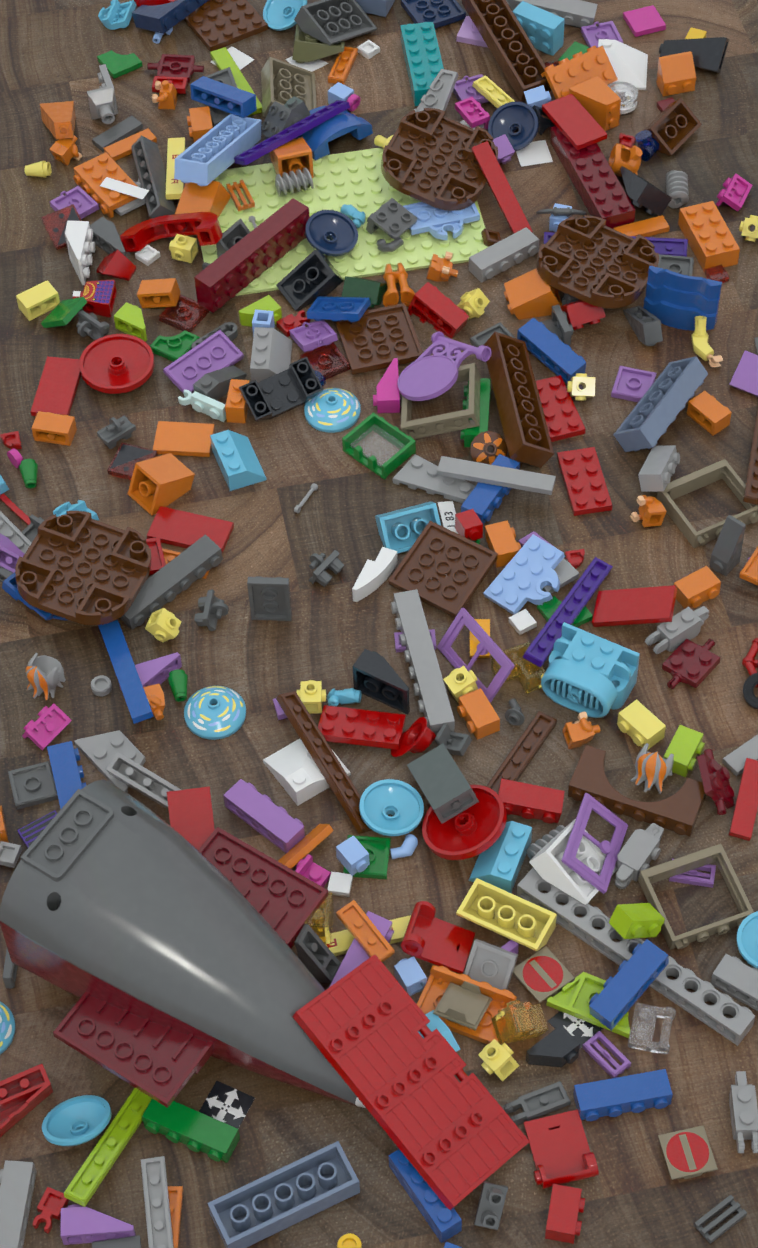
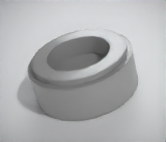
(101, 685)

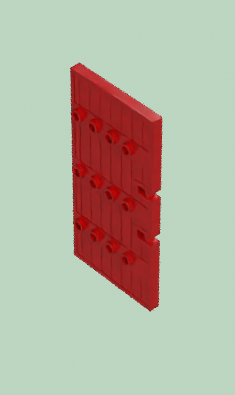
(408, 1083)

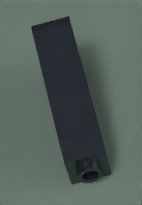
(706, 52)

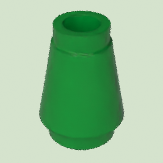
(29, 470)
(178, 684)

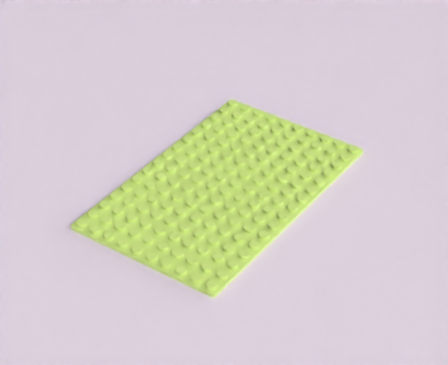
(337, 181)

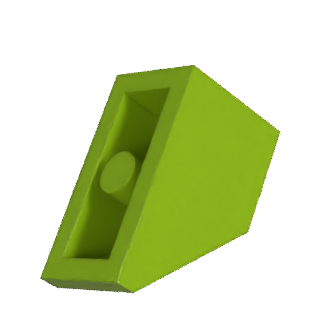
(266, 303)
(131, 321)

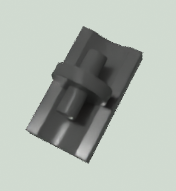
(89, 325)
(116, 430)
(331, 562)
(212, 608)
(490, 1205)

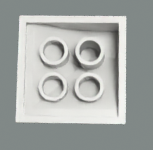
(627, 62)
(298, 772)
(553, 870)

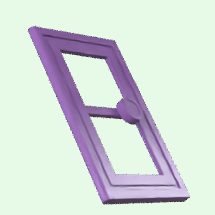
(486, 645)
(611, 848)

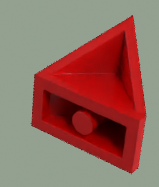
(117, 266)

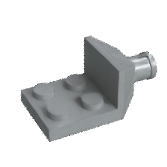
(103, 100)

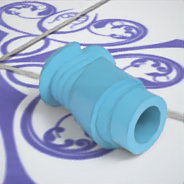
(357, 216)
(345, 696)

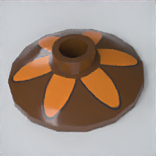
(479, 446)

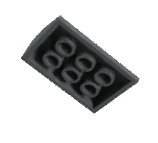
(334, 20)

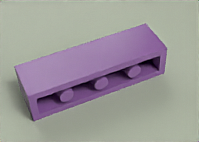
(264, 815)
(356, 954)

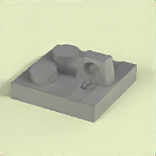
(490, 964)

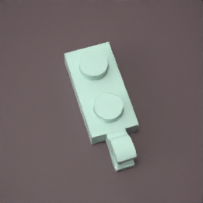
(204, 404)

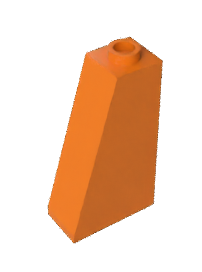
(59, 118)

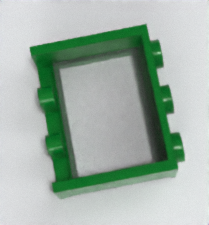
(378, 445)

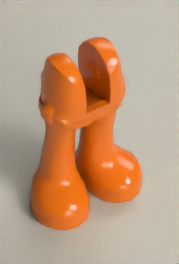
(391, 296)

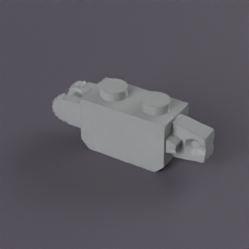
(683, 626)
(637, 854)
(744, 1112)

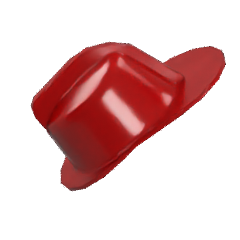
(415, 739)

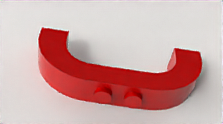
(202, 224)

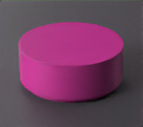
(354, 101)
(14, 457)

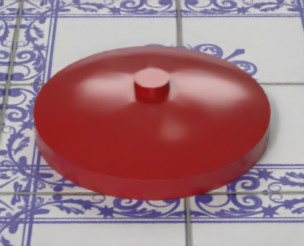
(116, 363)
(470, 830)

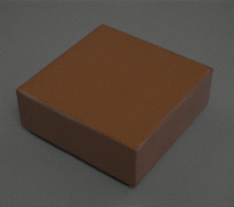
(490, 237)

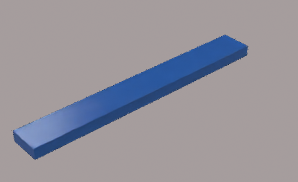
(126, 671)

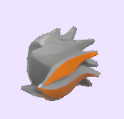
(44, 675)
(652, 769)

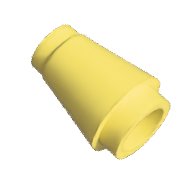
(39, 169)

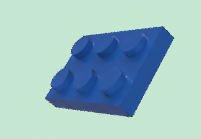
(338, 308)

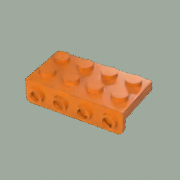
(578, 70)
(92, 174)
(435, 988)

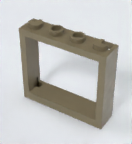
(449, 421)
(697, 480)
(687, 863)

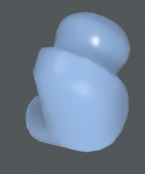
(406, 849)

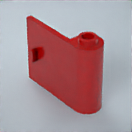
(436, 939)
(560, 1149)

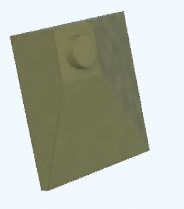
(309, 48)

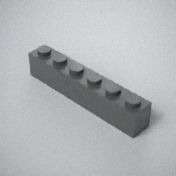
(152, 177)
(173, 579)

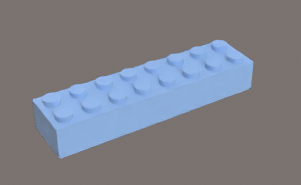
(217, 149)

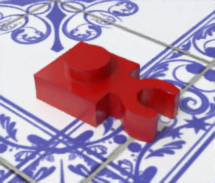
(291, 322)
(50, 1208)

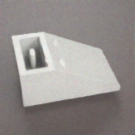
(80, 247)

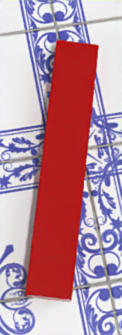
(500, 187)

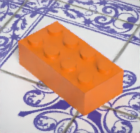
(708, 235)

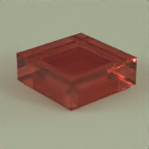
(717, 273)

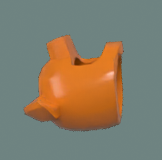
(626, 157)

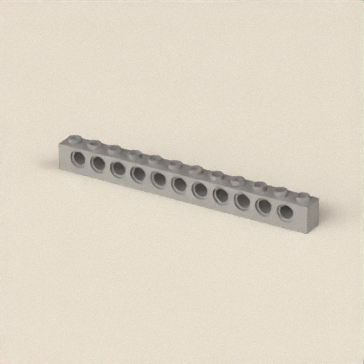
(601, 940)

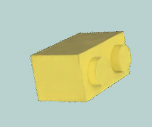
(38, 300)
(641, 724)

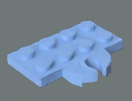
(440, 221)
(527, 576)

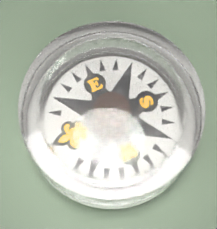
(628, 95)

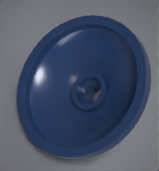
(513, 117)
(332, 226)

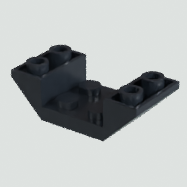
(282, 391)

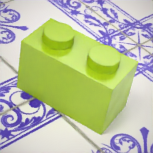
(685, 747)
(636, 920)

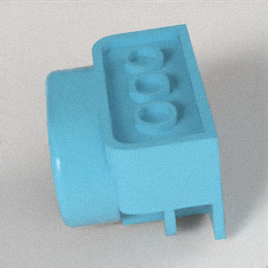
(589, 672)

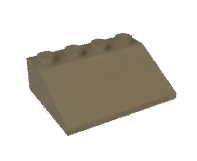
(284, 81)

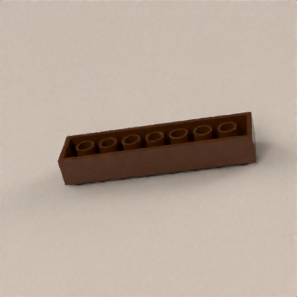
(508, 44)
(518, 401)

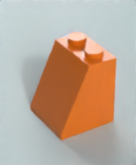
(599, 101)
(292, 156)
(203, 198)
(531, 296)
(159, 482)

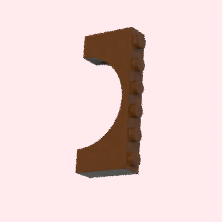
(673, 813)

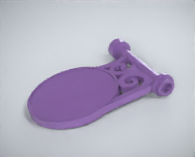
(437, 373)

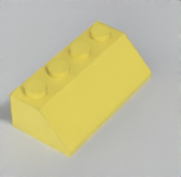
(508, 915)

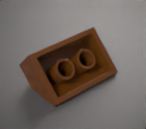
(673, 126)

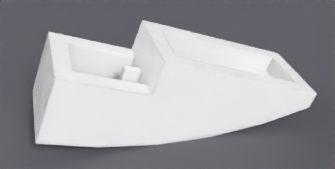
(374, 573)

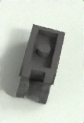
(538, 1103)

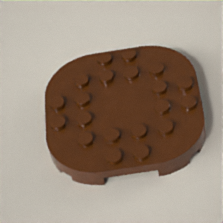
(435, 161)
(596, 262)
(83, 568)

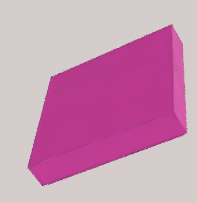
(644, 21)

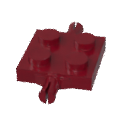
(176, 66)
(691, 663)
(716, 781)

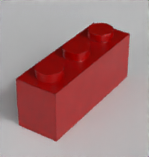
(531, 800)

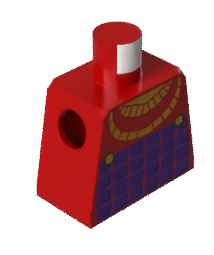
(99, 297)

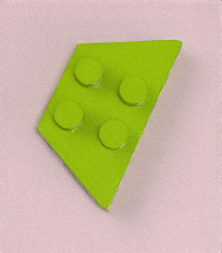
(575, 1000)

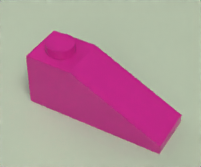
(387, 394)

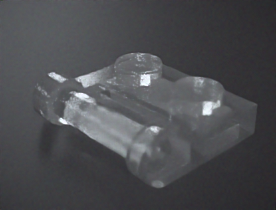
(644, 1025)

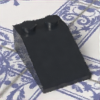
(644, 193)
(308, 280)
(380, 681)

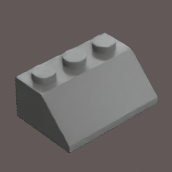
(269, 353)

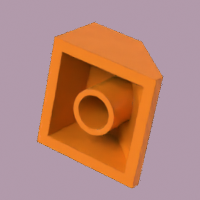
(676, 74)

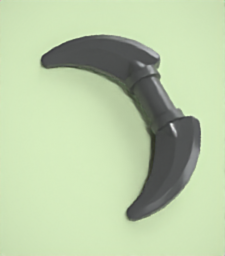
(561, 211)

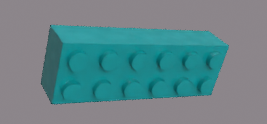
(421, 57)

